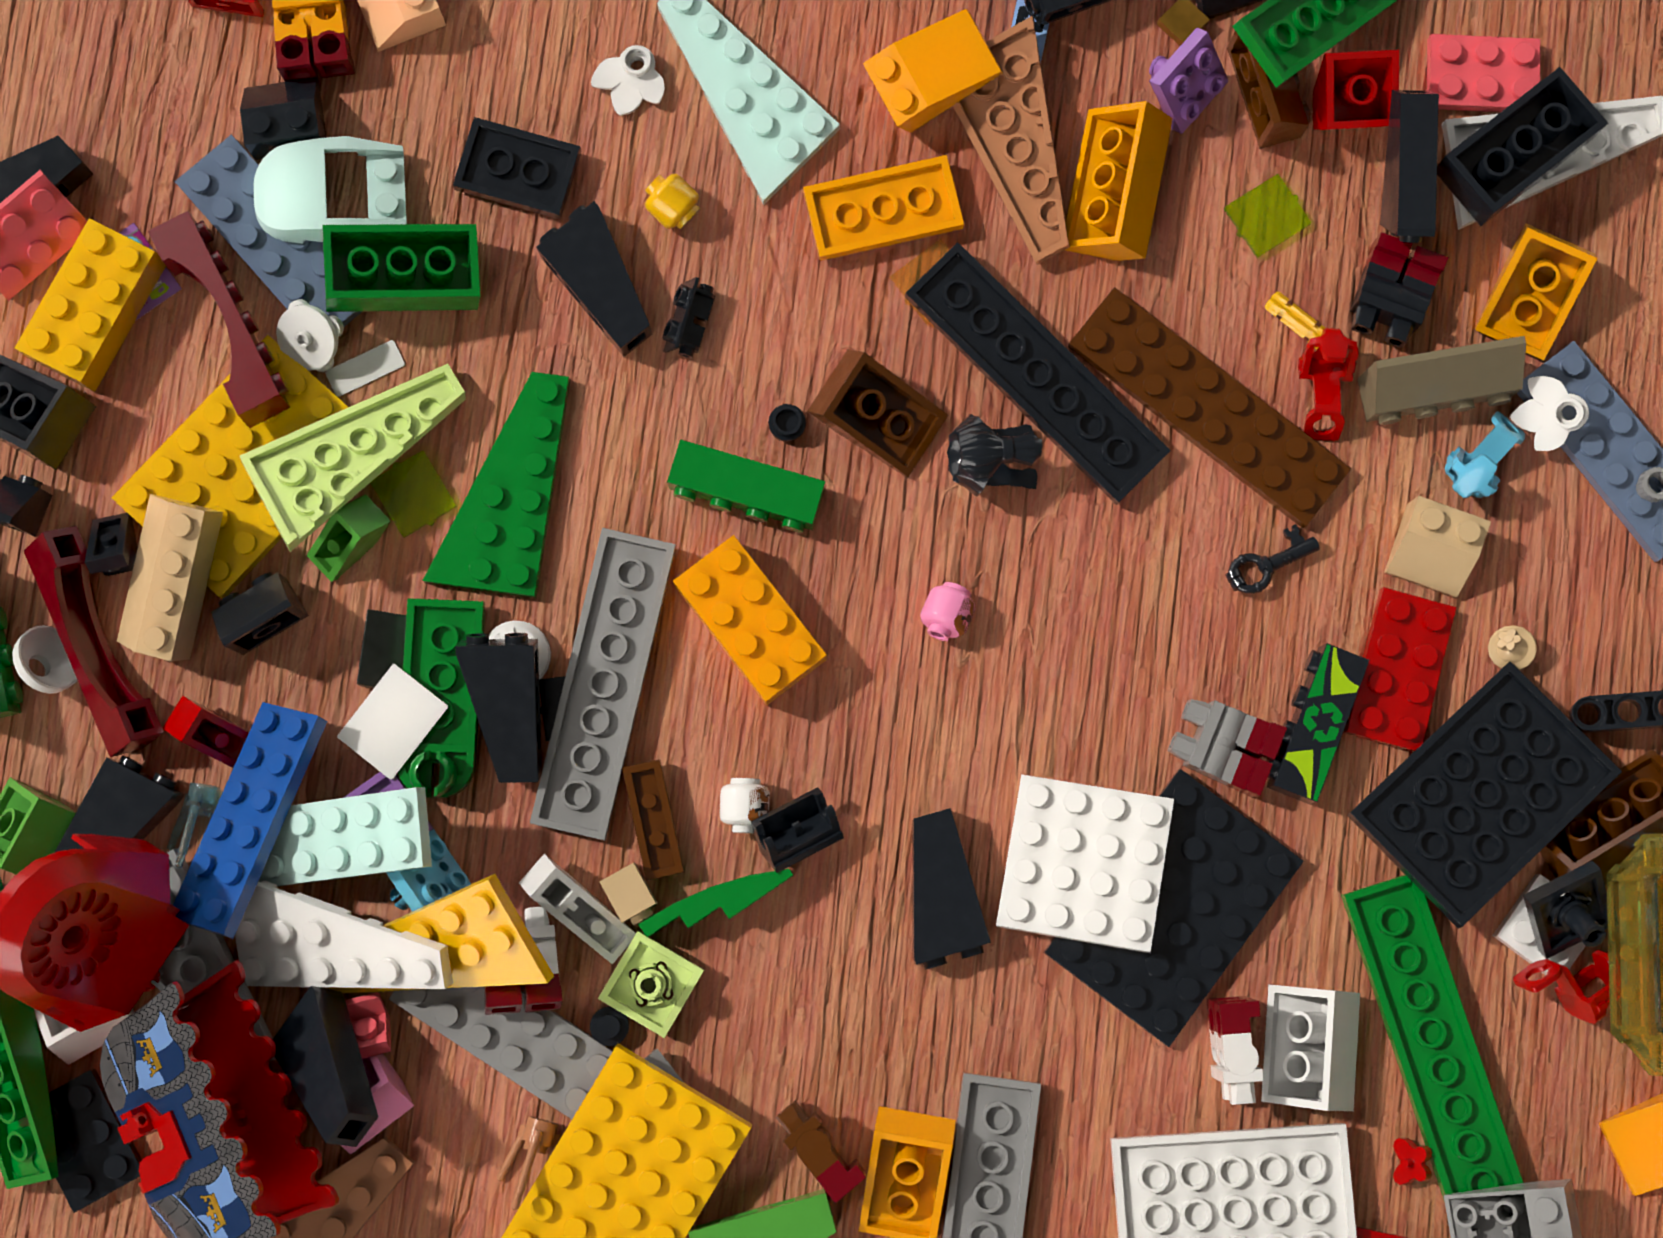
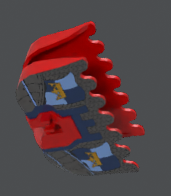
(208, 1090)

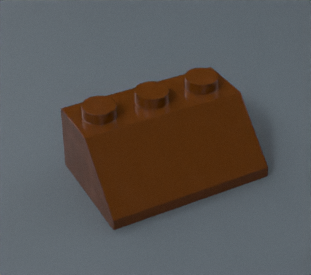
(1273, 112)

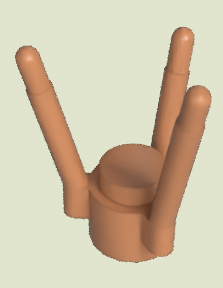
(538, 1136)

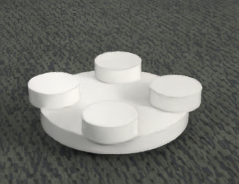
(309, 335)

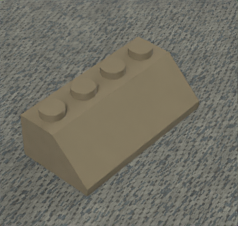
(1443, 380)

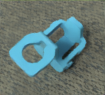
(1475, 471)

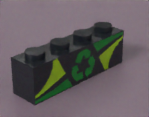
(1317, 722)

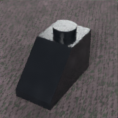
(23, 504)

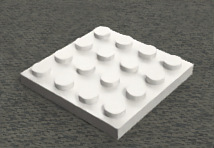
(1085, 863)

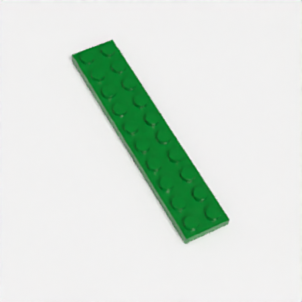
(1431, 1036)

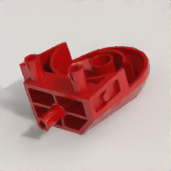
(88, 929)

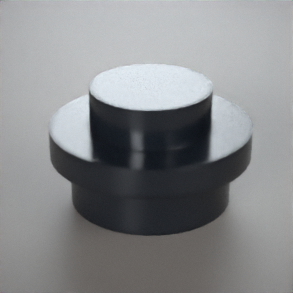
(787, 422)
(609, 1026)

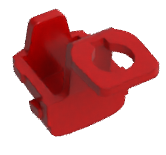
(1326, 369)
(1569, 986)

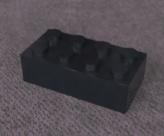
(1520, 146)

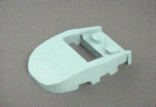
(293, 187)

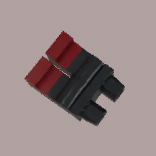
(1391, 302)

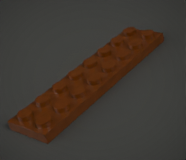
(1209, 407)

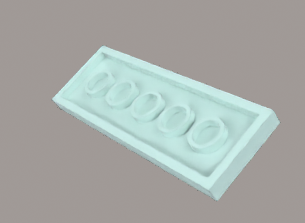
(351, 838)

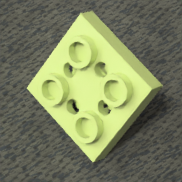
(650, 984)

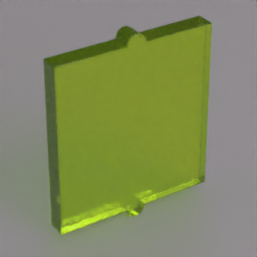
(1267, 215)
(413, 494)

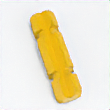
(1293, 316)

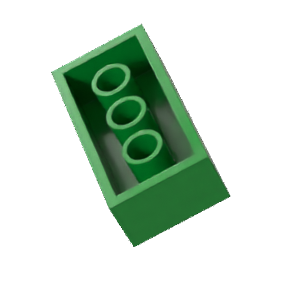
(401, 267)

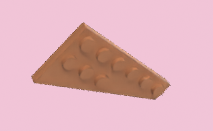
(1015, 140)

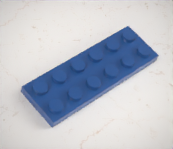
(248, 819)

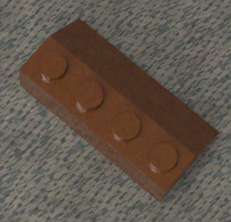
(1612, 820)

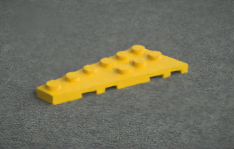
(482, 936)

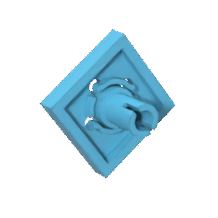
(428, 884)

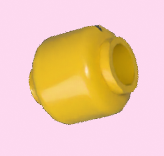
(671, 201)

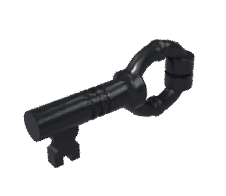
(1267, 565)

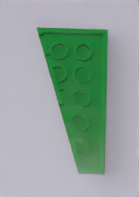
(505, 516)

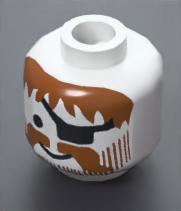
(742, 803)

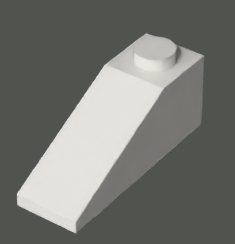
(577, 908)

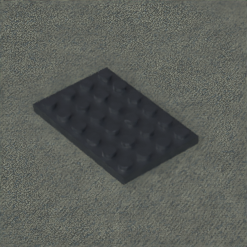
(1484, 794)
(1212, 896)

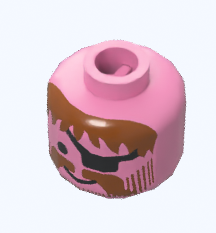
(947, 611)

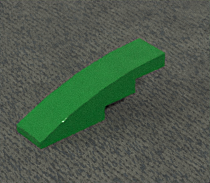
(730, 896)

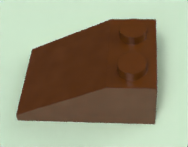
(877, 411)

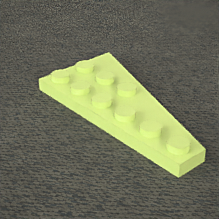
(330, 461)

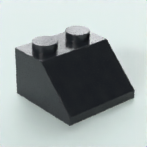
(281, 115)
(258, 613)

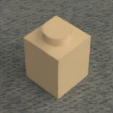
(629, 894)

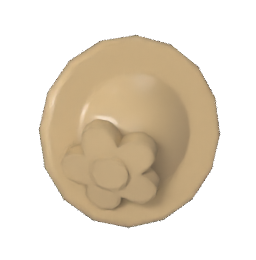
(1512, 645)

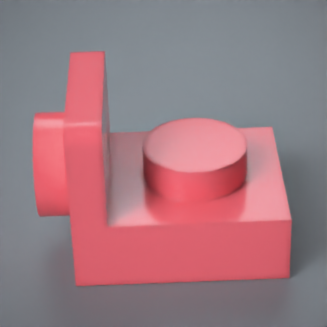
(370, 1024)

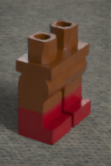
(817, 1152)

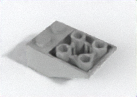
(1515, 1211)

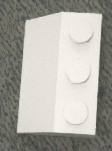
(1310, 1048)

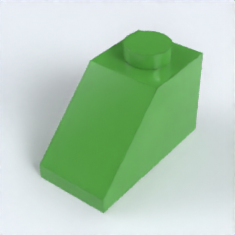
(348, 537)

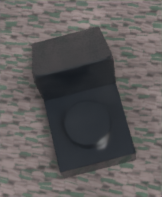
(111, 545)

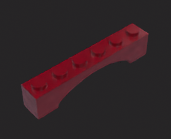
(252, 384)
(120, 712)

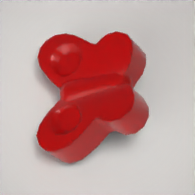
(1412, 1162)

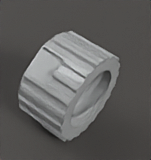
(1643, 488)

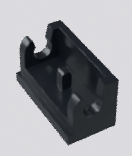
(796, 830)

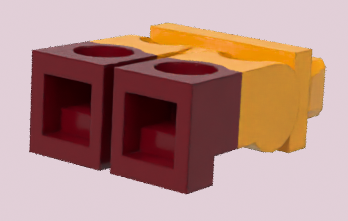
(311, 38)

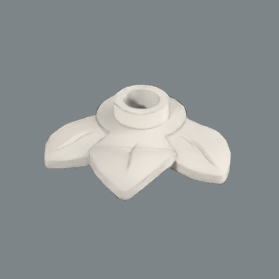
(630, 85)
(1545, 415)

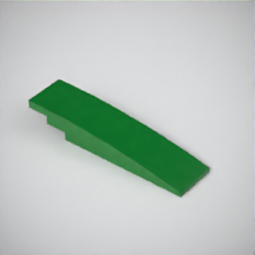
(25, 1106)

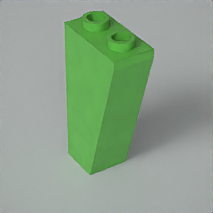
(792, 1218)

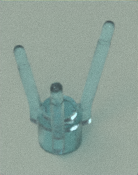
(200, 802)

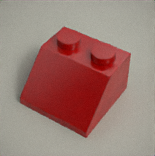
(1355, 89)

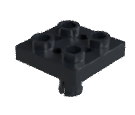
(1573, 917)

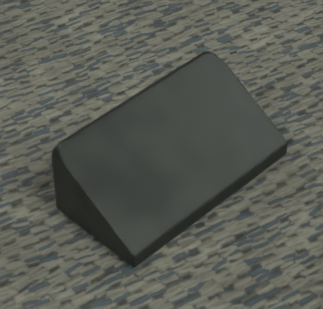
(381, 646)

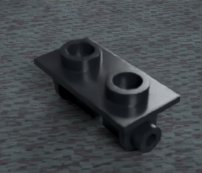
(691, 304)

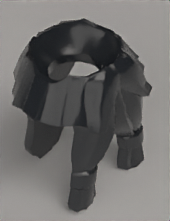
(979, 455)

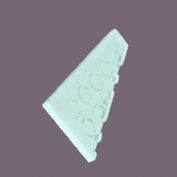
(755, 102)

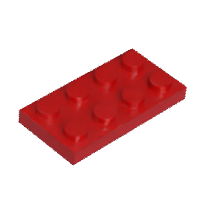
(1403, 670)

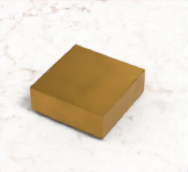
(1182, 20)

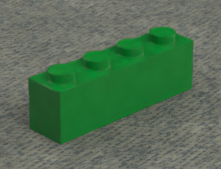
(745, 485)

